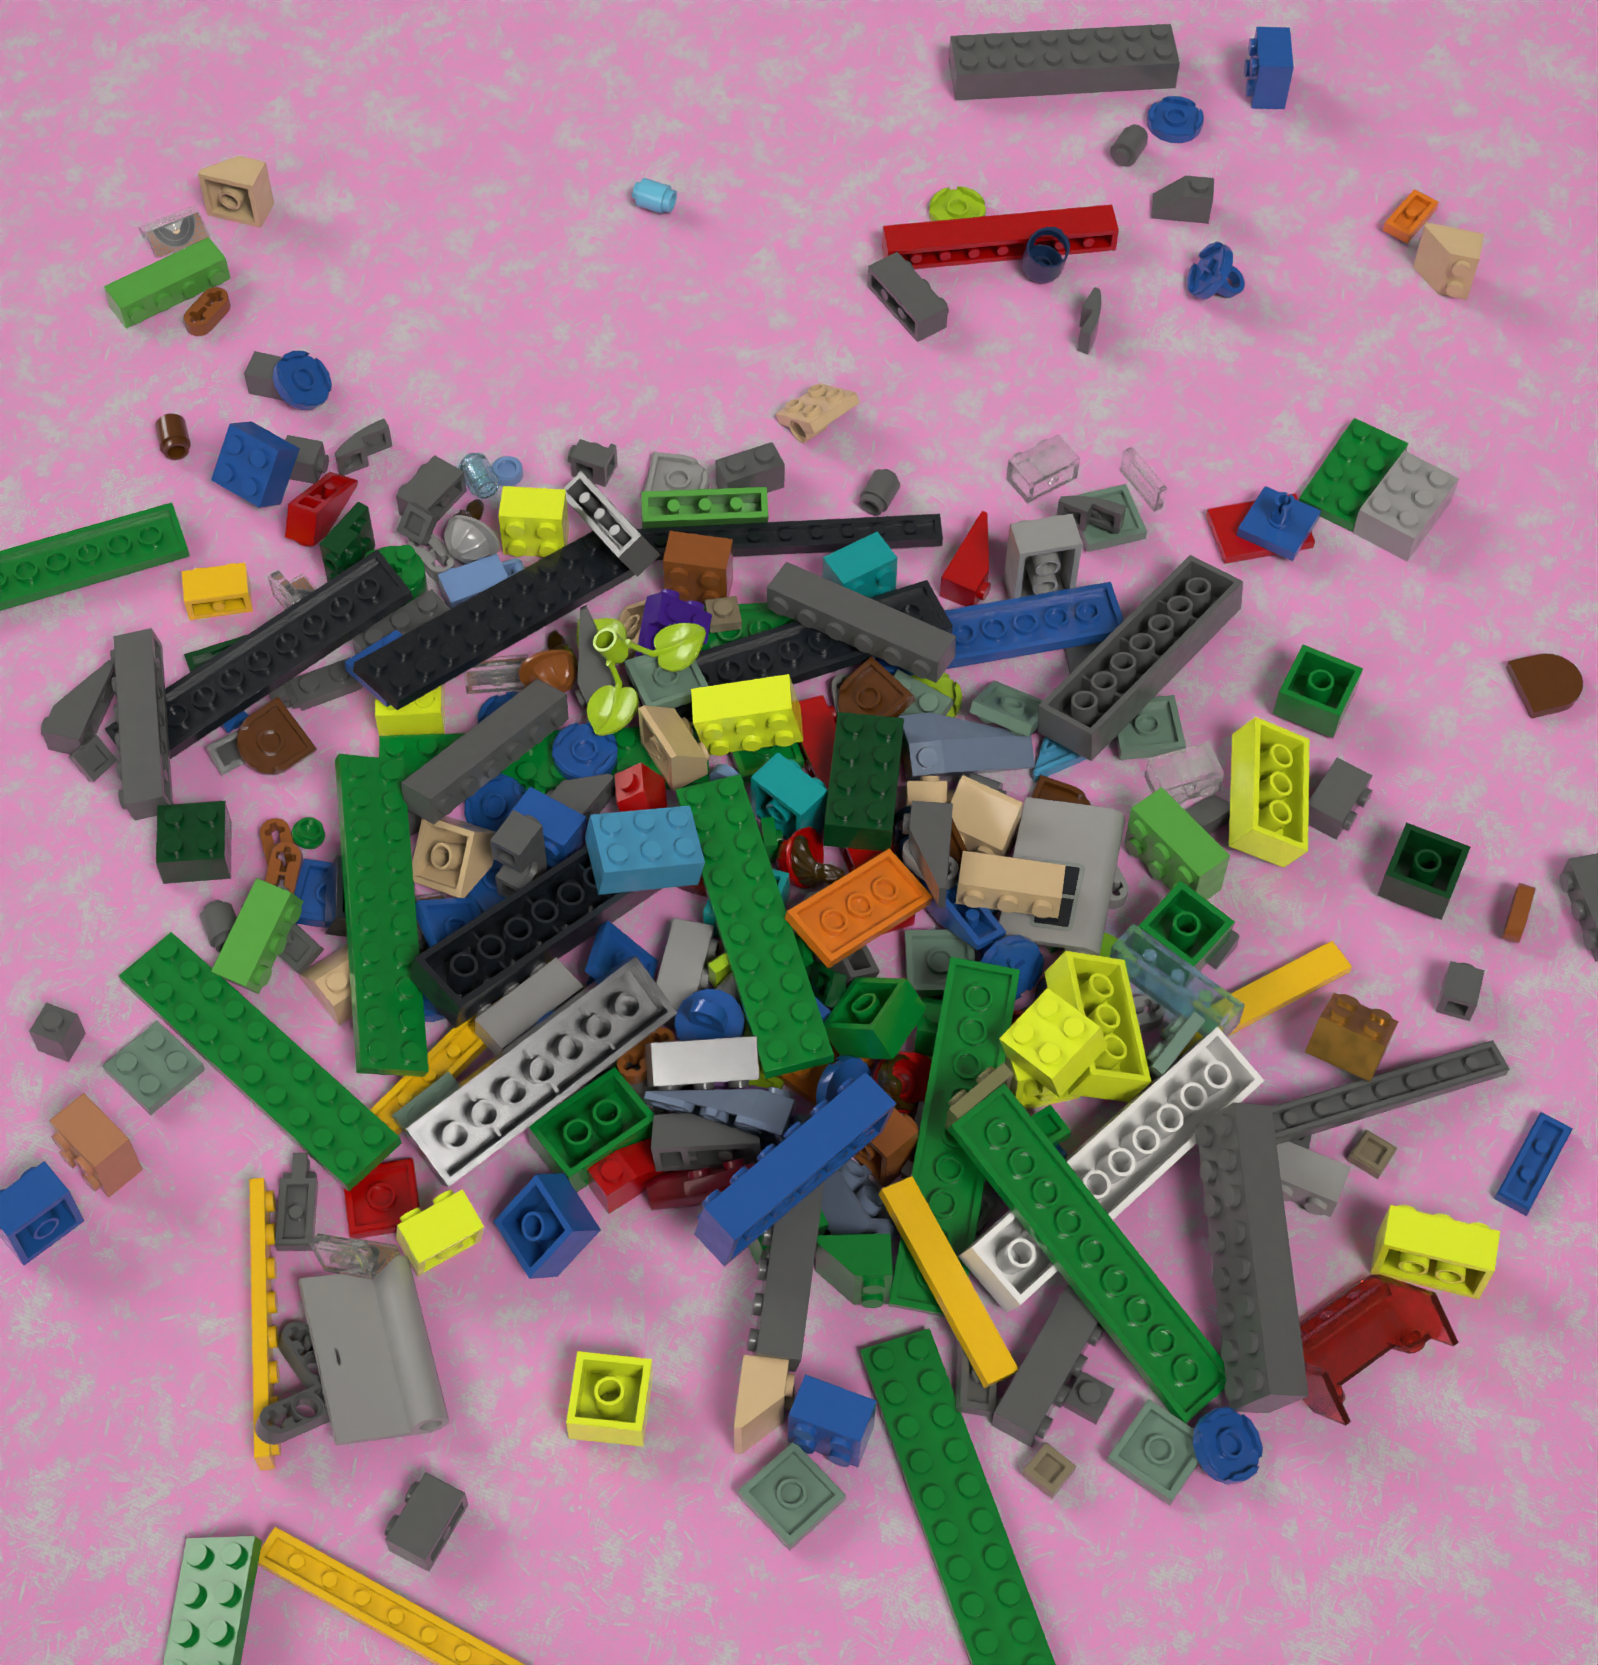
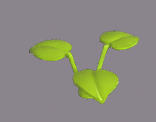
(614, 707)

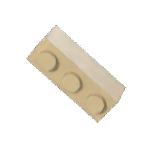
(1010, 884)

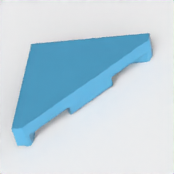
(1054, 758)

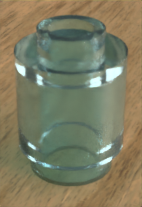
(479, 475)

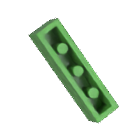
(167, 282)
(704, 507)

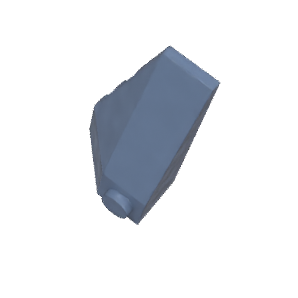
(956, 746)
(747, 1110)
(853, 1200)

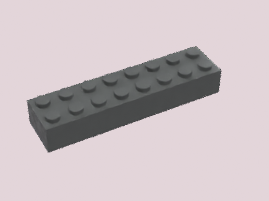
(1063, 62)
(1139, 657)
(1251, 1259)

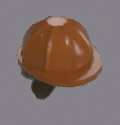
(554, 667)

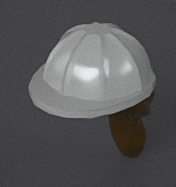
(468, 536)

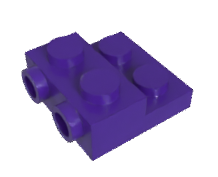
(665, 610)

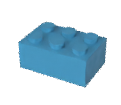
(644, 849)

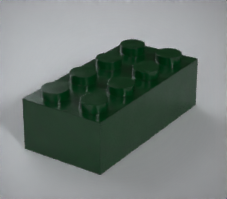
(863, 782)

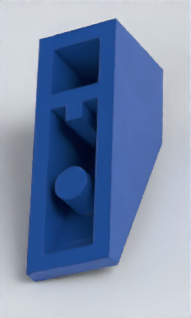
(972, 925)

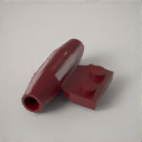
(690, 1187)

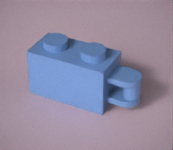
(475, 577)

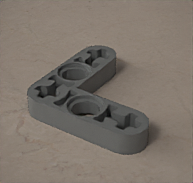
(312, 1396)

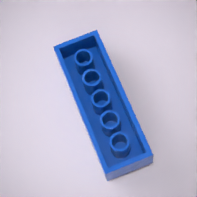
(793, 1168)

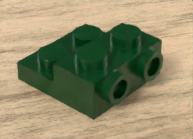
(347, 541)

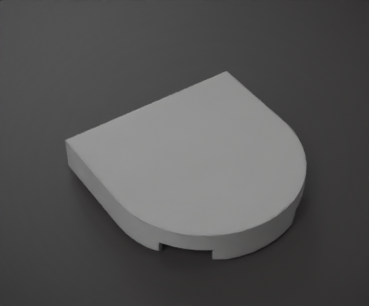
(675, 473)

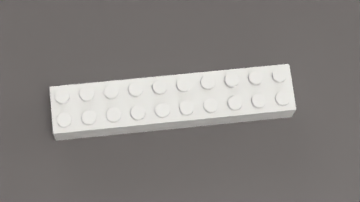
(1121, 1159)

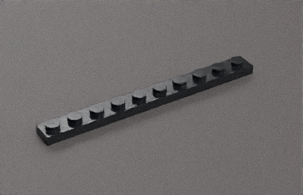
(811, 535)

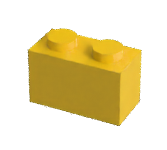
(217, 591)

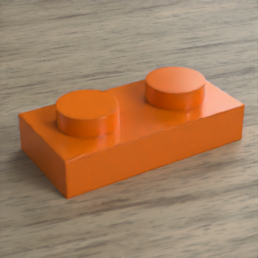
(1410, 216)

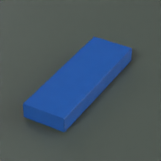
(1533, 1163)

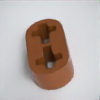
(208, 312)
(266, 830)
(293, 870)
(1518, 912)
(637, 1054)

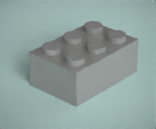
(1405, 505)
(1042, 556)

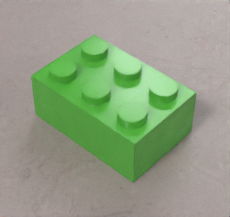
(1175, 845)

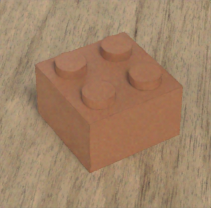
(95, 1146)

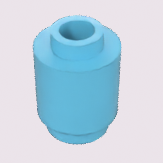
(654, 196)

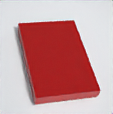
(1224, 525)

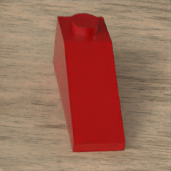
(317, 508)
(967, 573)
(640, 789)
(622, 1175)

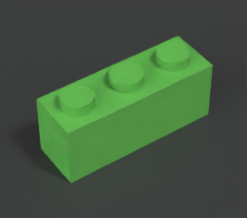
(258, 936)

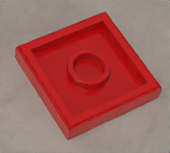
(382, 1199)

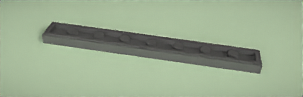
(1387, 1091)

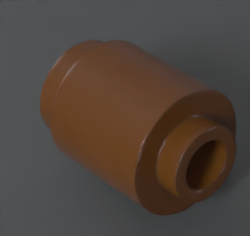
(173, 436)

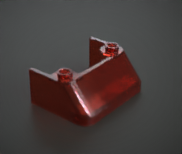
(1360, 1329)

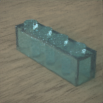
(1176, 982)

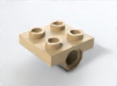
(815, 410)

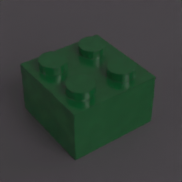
(193, 842)
(1423, 871)

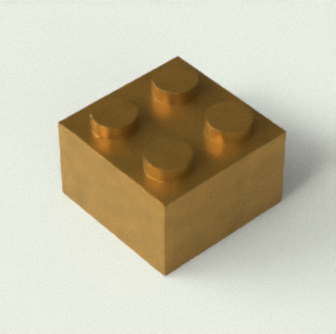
(1352, 1036)

